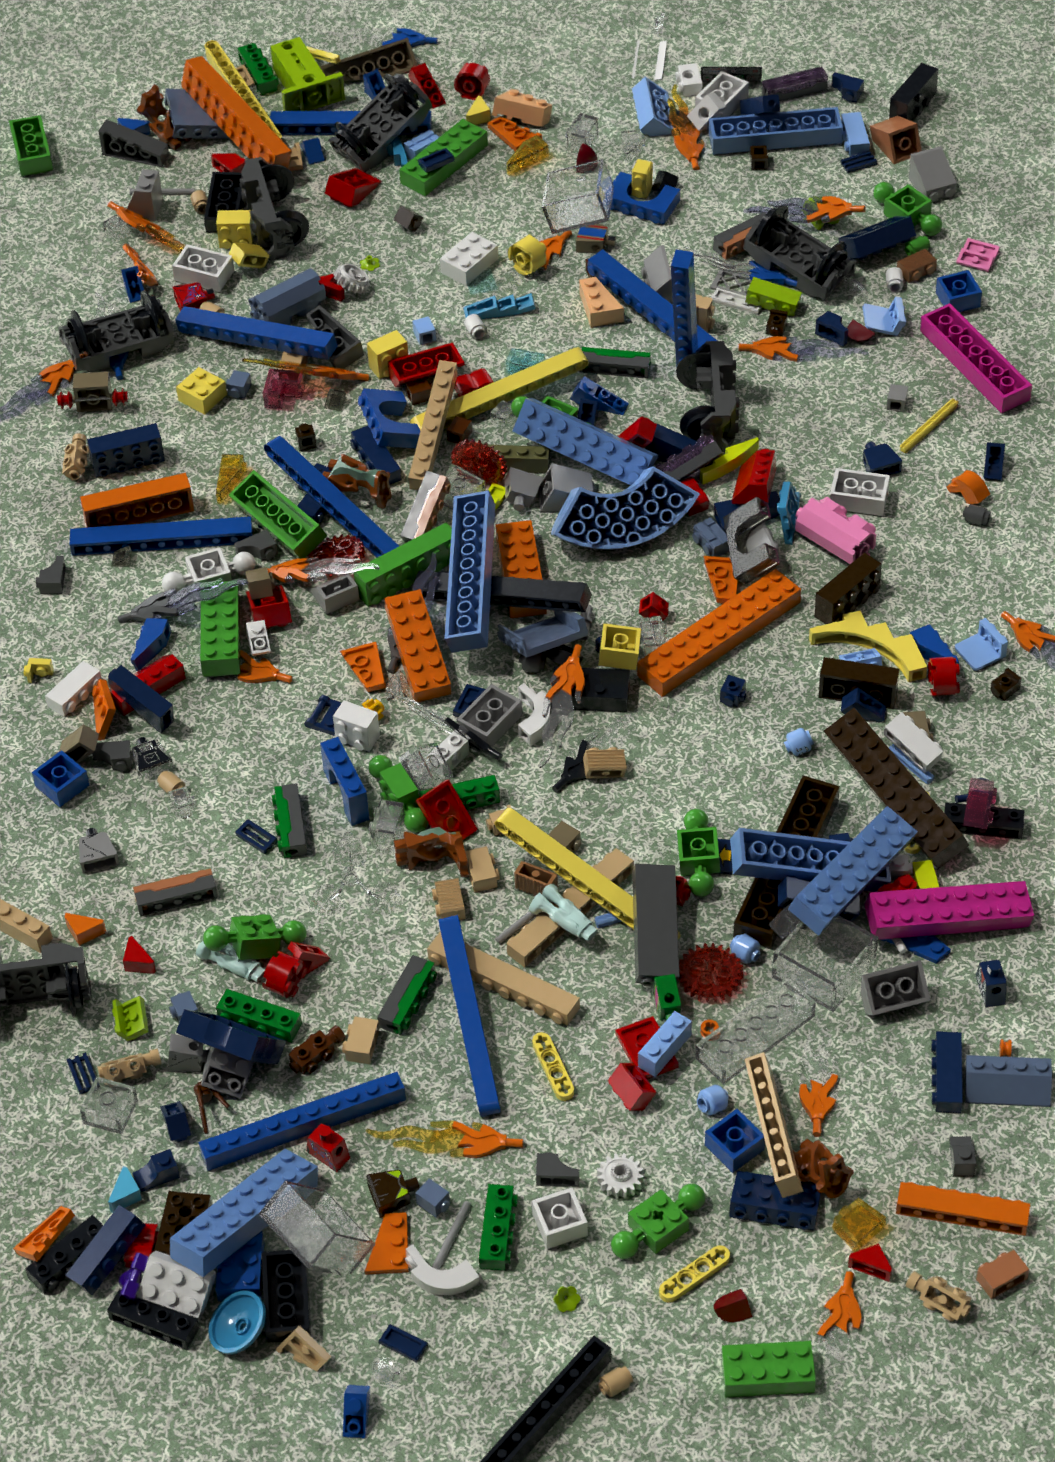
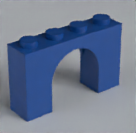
(654, 210)
(388, 433)
(340, 769)

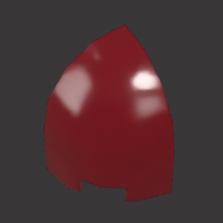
(586, 155)
(859, 332)
(733, 1307)

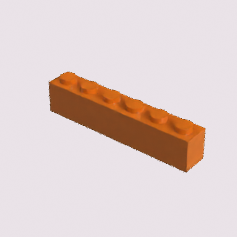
(963, 1208)

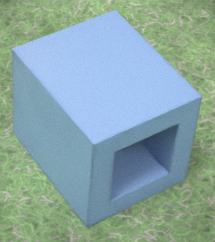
(424, 330)

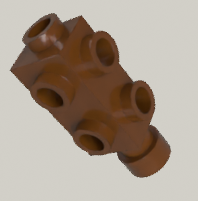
(314, 1050)

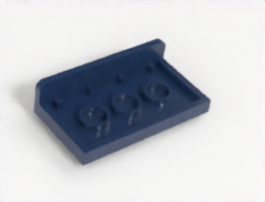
(759, 1200)

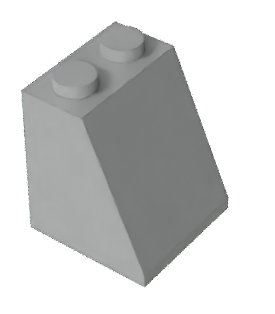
(932, 174)
(147, 195)
(558, 484)

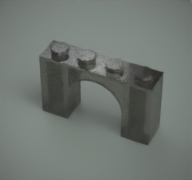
(738, 528)

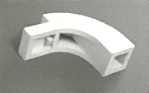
(531, 728)
(440, 1281)

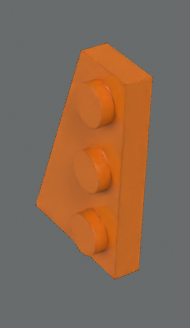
(510, 133)
(721, 577)
(366, 665)
(103, 708)
(43, 1236)
(390, 1246)

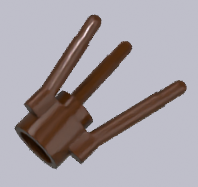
(203, 1096)

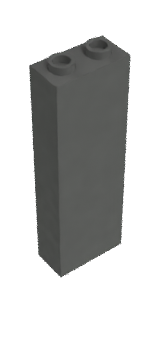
(655, 922)

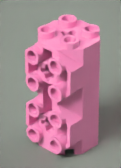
(830, 528)

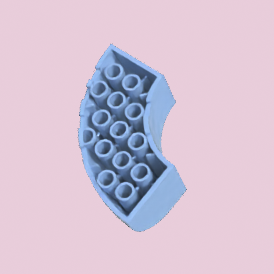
(624, 517)

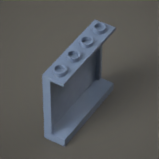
(189, 118)
(545, 634)

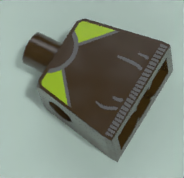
(390, 1190)

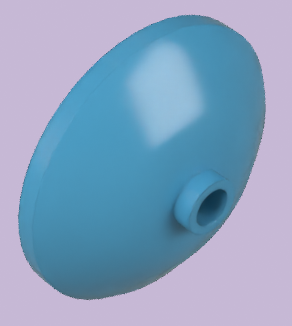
(237, 1322)

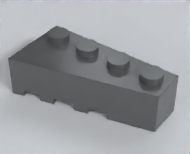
(131, 145)
(348, 346)

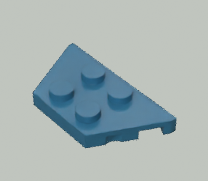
(787, 509)

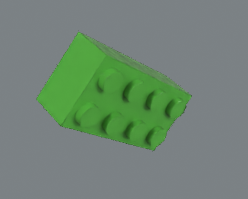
(31, 145)
(768, 1369)

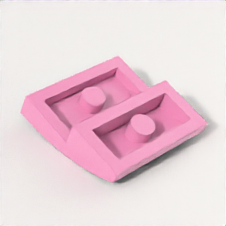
(978, 254)

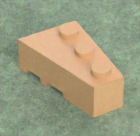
(522, 106)
(599, 303)

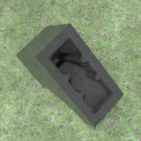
(259, 545)
(52, 578)
(115, 753)
(962, 1156)
(553, 1172)

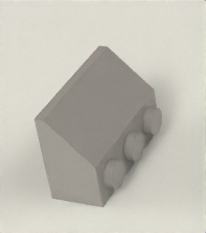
(658, 273)
(491, 714)
(894, 988)

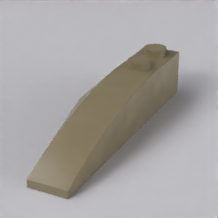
(388, 59)

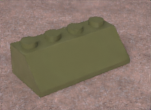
(525, 458)

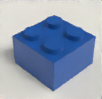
(959, 290)
(60, 778)
(734, 1140)

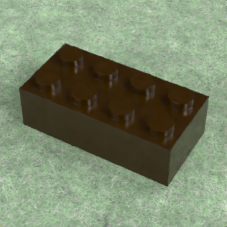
(848, 589)
(843, 676)

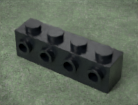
(1005, 822)
(58, 1260)
(154, 1320)

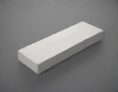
(734, 301)

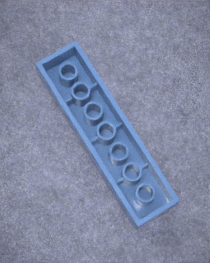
(775, 130)
(582, 441)
(782, 855)
(852, 870)
(236, 1215)

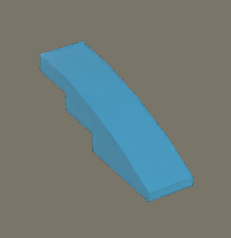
(396, 149)
(500, 308)

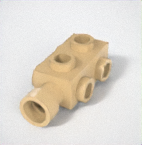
(75, 457)
(125, 1070)
(943, 1302)

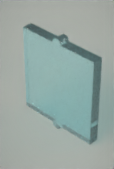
(482, 283)

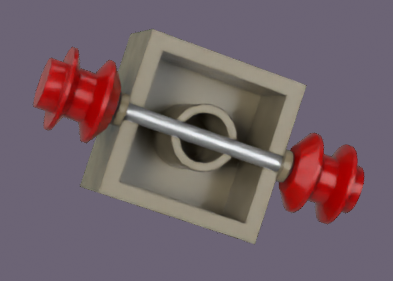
(92, 393)

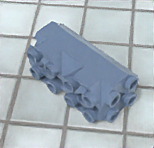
(289, 298)

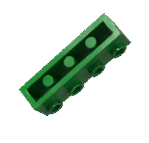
(258, 68)
(476, 792)
(259, 1015)
(497, 1226)

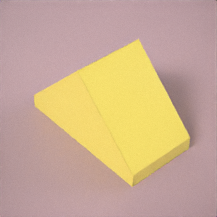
(479, 112)

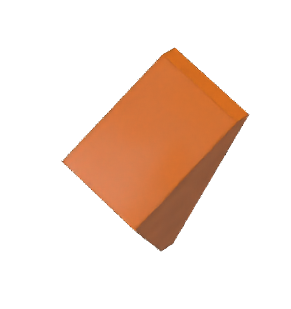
(84, 927)

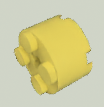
(527, 255)

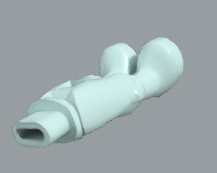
(567, 914)
(245, 968)

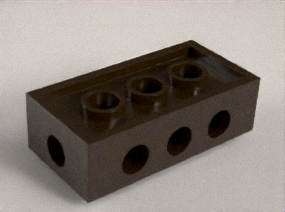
(178, 1212)

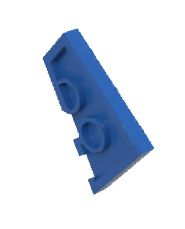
(925, 947)

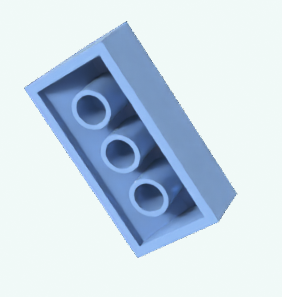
(650, 104)

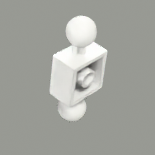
(208, 567)

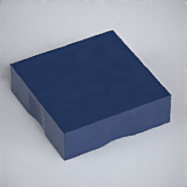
(231, 1037)

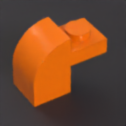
(971, 486)

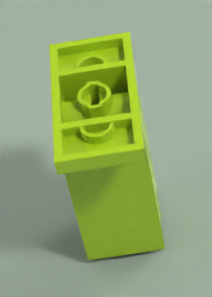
(303, 79)

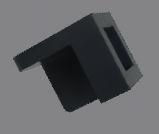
(664, 178)

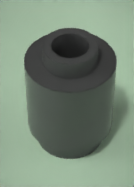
(976, 515)

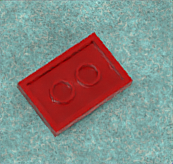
(445, 810)
(635, 1036)

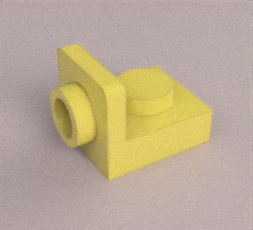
(38, 667)

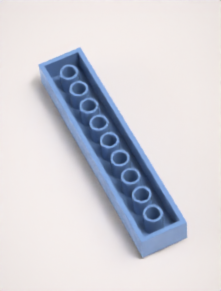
(470, 572)

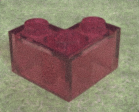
(282, 384)
(979, 801)

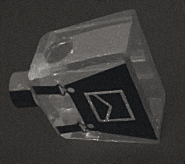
(150, 758)

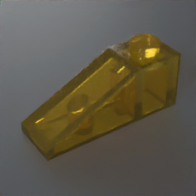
(528, 153)
(230, 475)

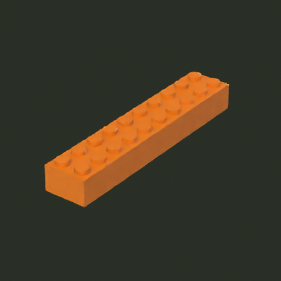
(232, 113)
(718, 632)

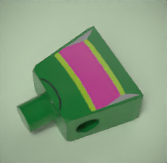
(666, 996)

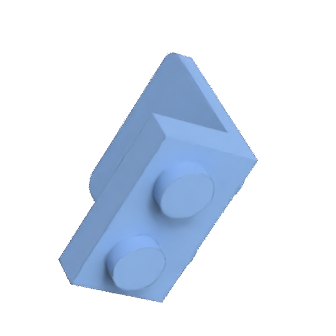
(883, 319)
(983, 647)

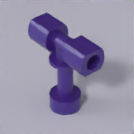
(132, 1278)

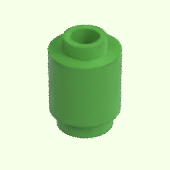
(917, 245)

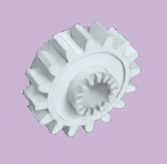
(352, 278)
(609, 1177)

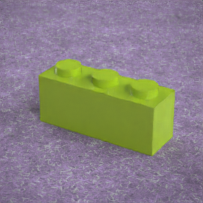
(773, 296)

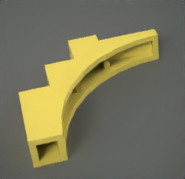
(855, 631)

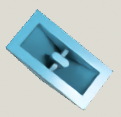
(125, 1191)

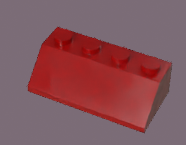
(422, 364)
(755, 477)
(158, 675)

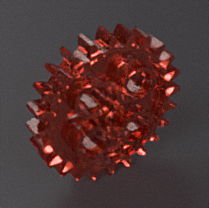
(480, 460)
(339, 548)
(726, 965)

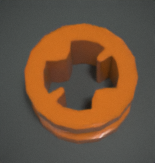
(708, 1023)
(1005, 1048)

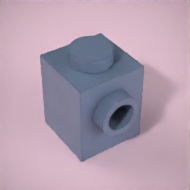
(238, 384)
(180, 1002)
(433, 1198)

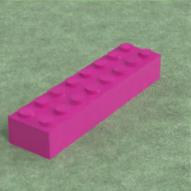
(976, 358)
(949, 910)

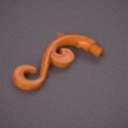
(144, 272)

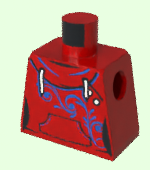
(191, 295)
(324, 1146)

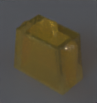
(858, 1224)

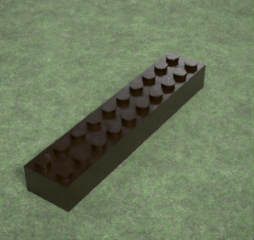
(896, 787)
(805, 816)

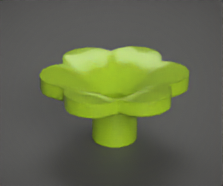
(369, 263)
(570, 1300)

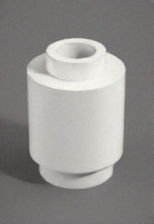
(894, 279)
(475, 326)

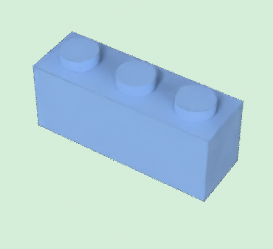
(854, 134)
(664, 1043)

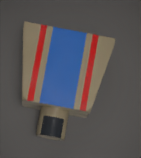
(593, 239)

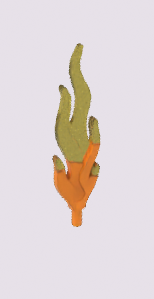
(481, 1142)

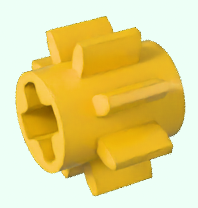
(374, 705)

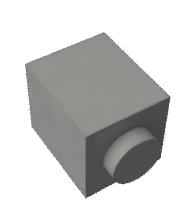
(897, 398)

